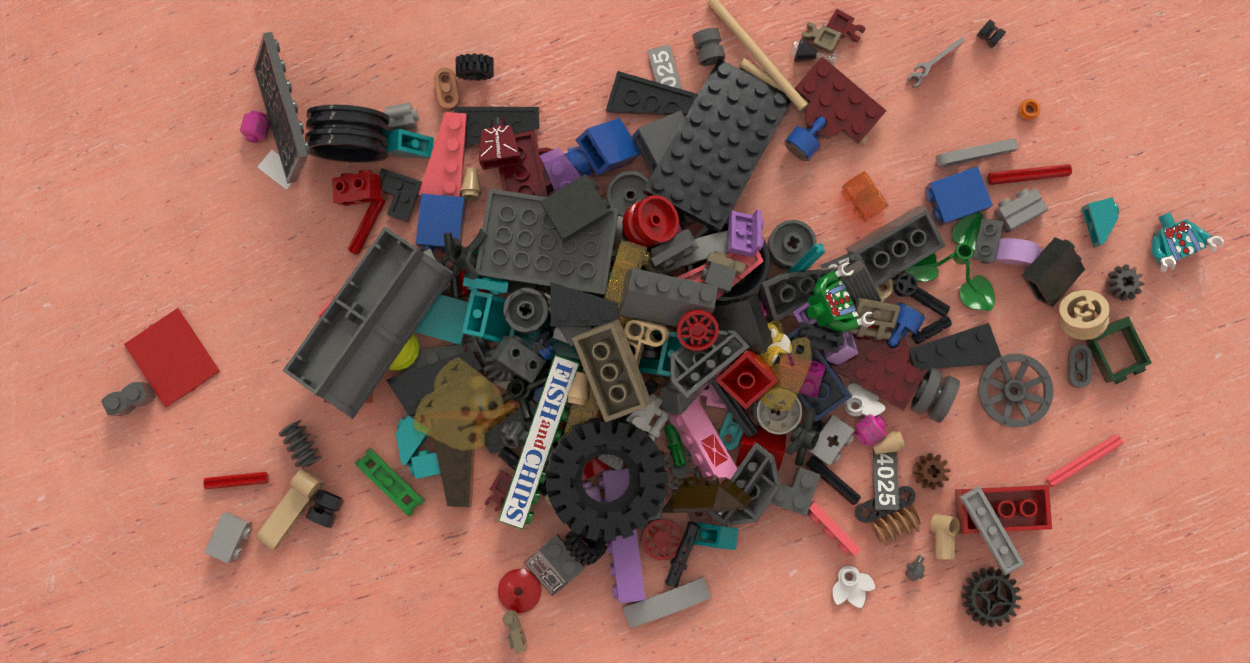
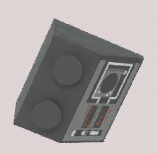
(554, 565)

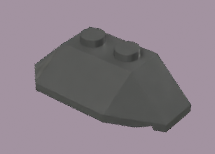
(695, 370)
(757, 478)

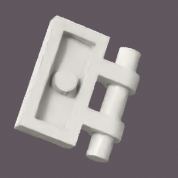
(642, 418)

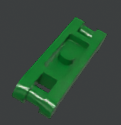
(389, 482)

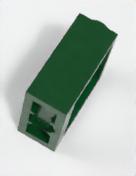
(1135, 345)

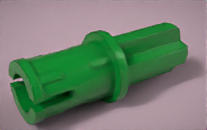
(675, 445)

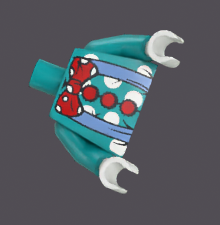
(1179, 241)

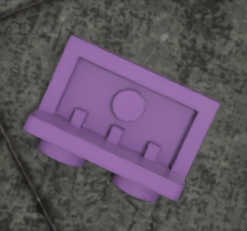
(745, 233)

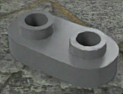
(1081, 366)

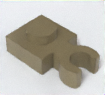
(824, 39)
(721, 258)

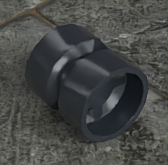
(330, 502)

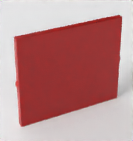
(171, 357)

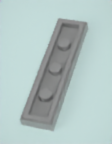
(991, 530)

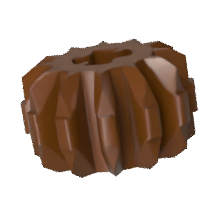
(927, 478)

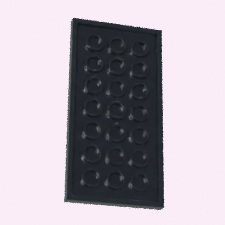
(718, 145)

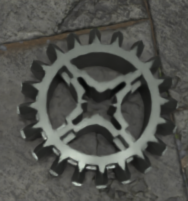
(987, 604)

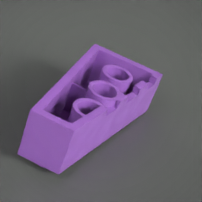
(558, 169)

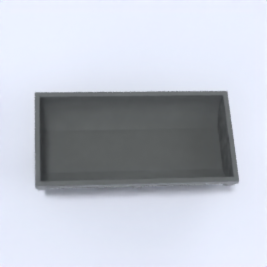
(368, 322)

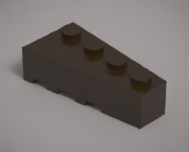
(457, 471)

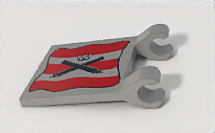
(929, 66)

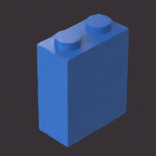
(608, 146)
(958, 196)
(437, 216)

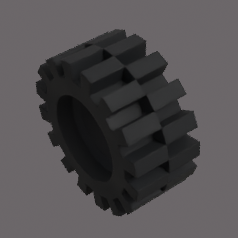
(474, 67)
(582, 551)

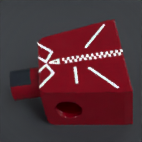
(498, 146)

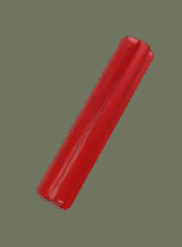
(365, 226)
(236, 480)

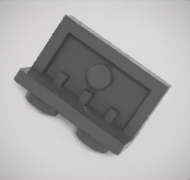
(678, 247)

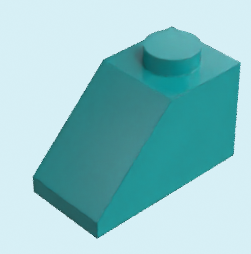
(409, 144)
(1100, 219)
(408, 439)
(716, 536)

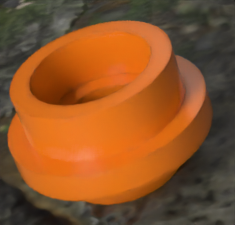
(1031, 104)

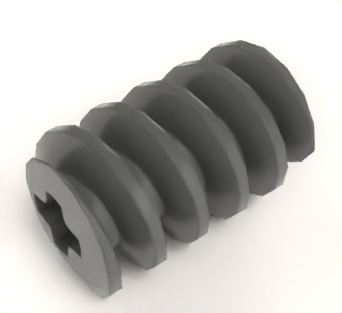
(299, 444)

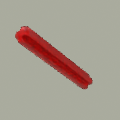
(1029, 174)

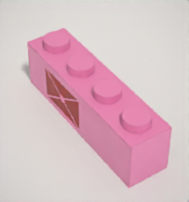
(703, 442)

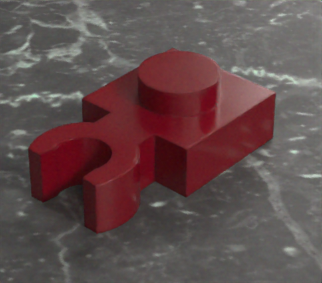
(843, 23)
(500, 488)

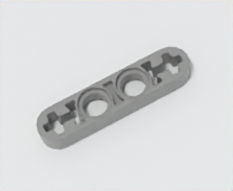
(977, 153)

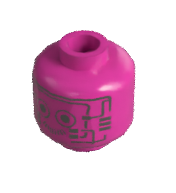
(255, 126)
(871, 430)

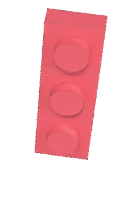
(832, 529)

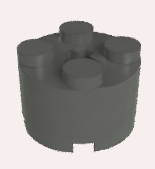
(521, 300)

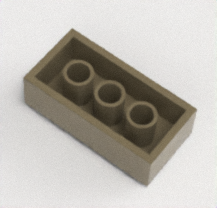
(612, 370)

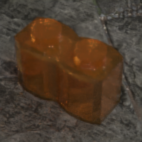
(864, 196)

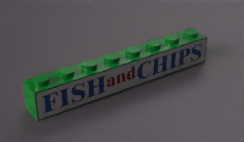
(539, 442)

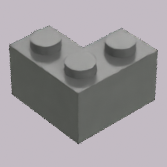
(800, 493)

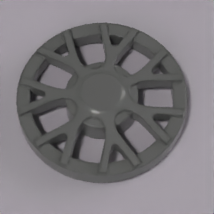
(680, 472)

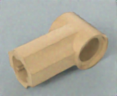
(945, 531)

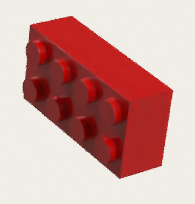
(1015, 506)

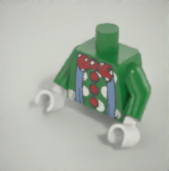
(833, 305)

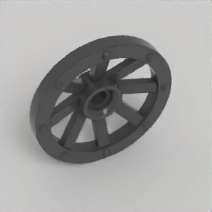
(1019, 387)

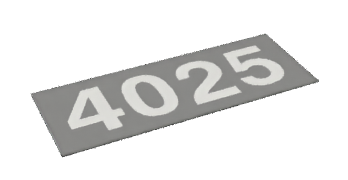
(664, 66)

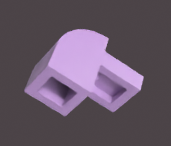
(1017, 251)

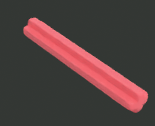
(1084, 461)

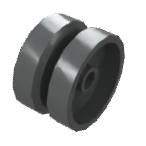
(626, 184)
(790, 232)
(935, 395)

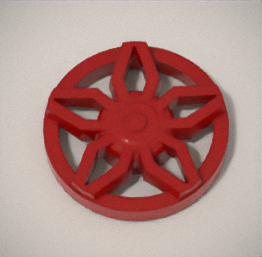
(697, 330)
(661, 539)

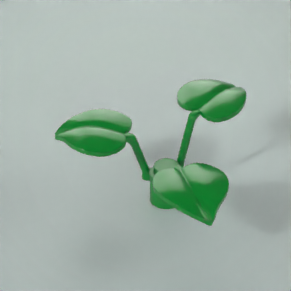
(974, 294)

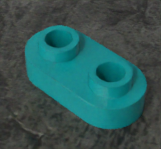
(732, 428)

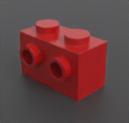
(356, 188)

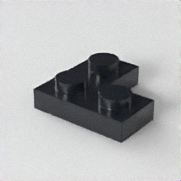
(404, 191)

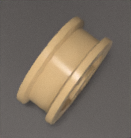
(1084, 305)

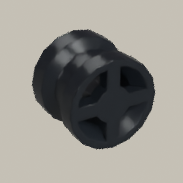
(908, 282)

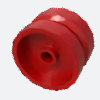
(650, 221)

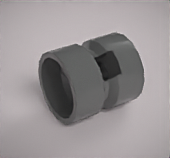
(708, 44)

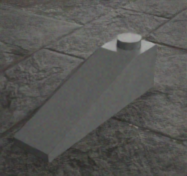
(789, 291)

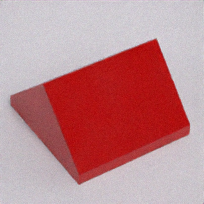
(747, 378)
(771, 442)

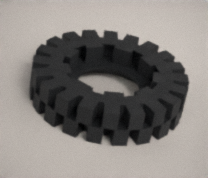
(606, 518)

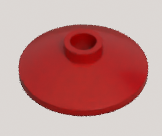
(529, 584)

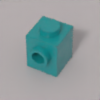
(424, 465)

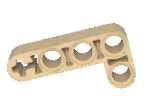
(645, 337)
(290, 509)

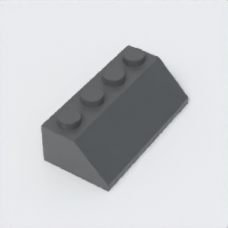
(897, 245)
(664, 297)

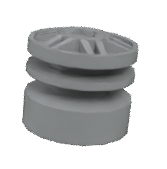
(779, 422)

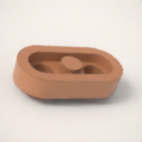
(446, 90)

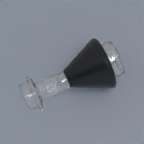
(804, 51)

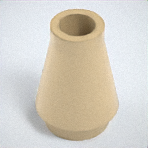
(471, 187)
(579, 390)
(891, 443)

